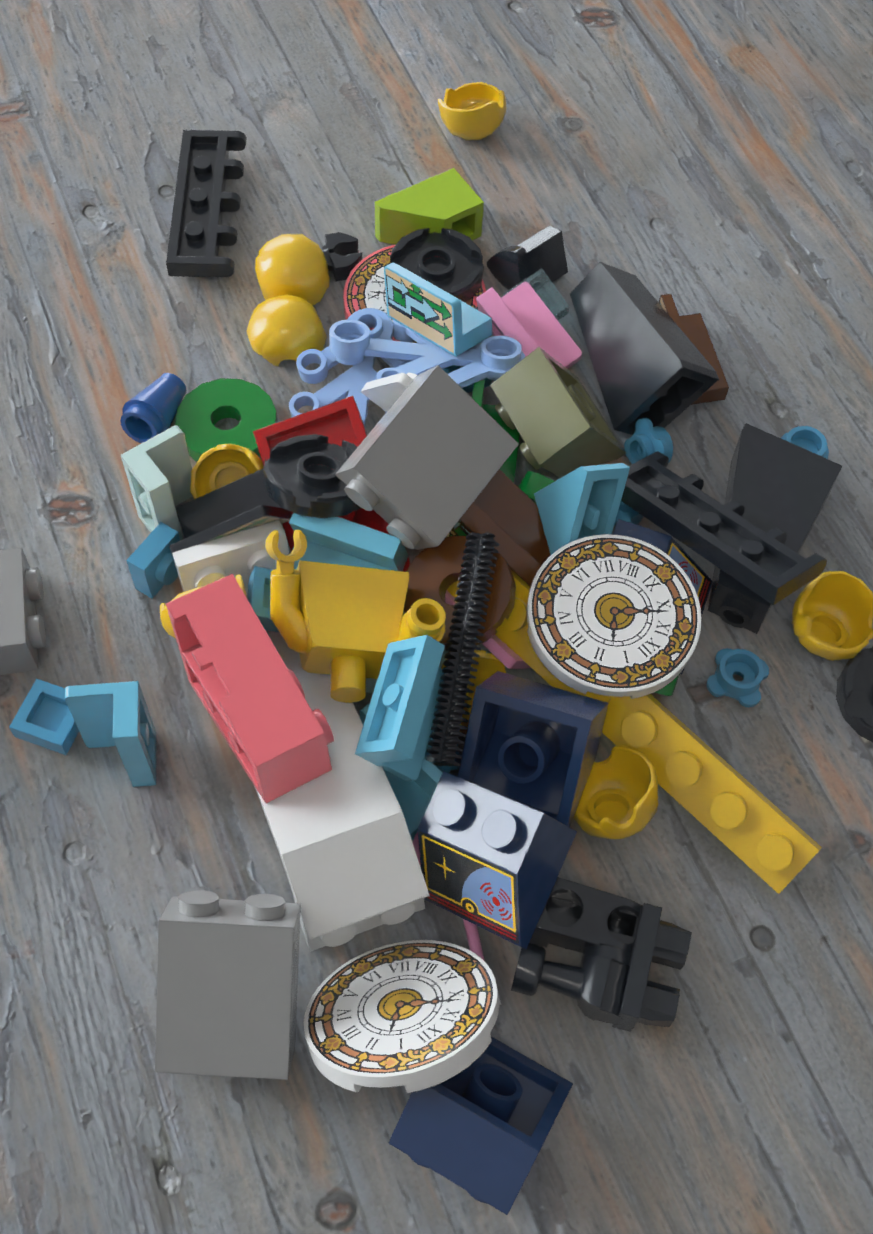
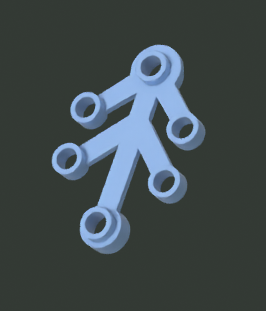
(488, 359)
(352, 380)

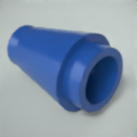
(153, 408)

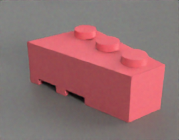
(249, 689)

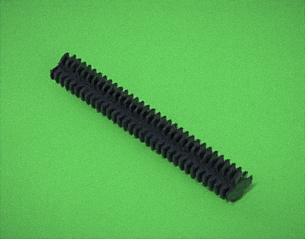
(461, 649)

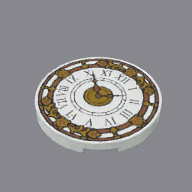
(613, 616)
(402, 1016)

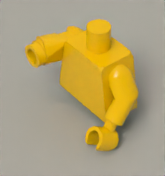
(344, 616)

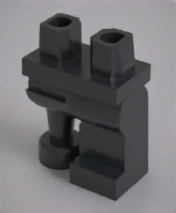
(617, 950)

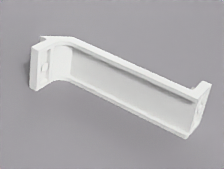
(345, 829)

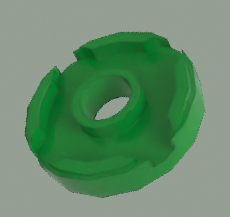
(222, 400)

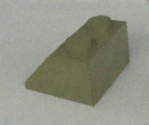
(554, 416)

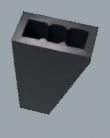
(637, 350)
(779, 489)

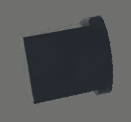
(540, 251)

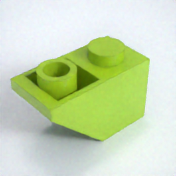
(432, 204)

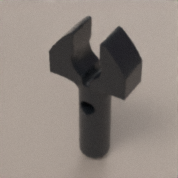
(341, 254)

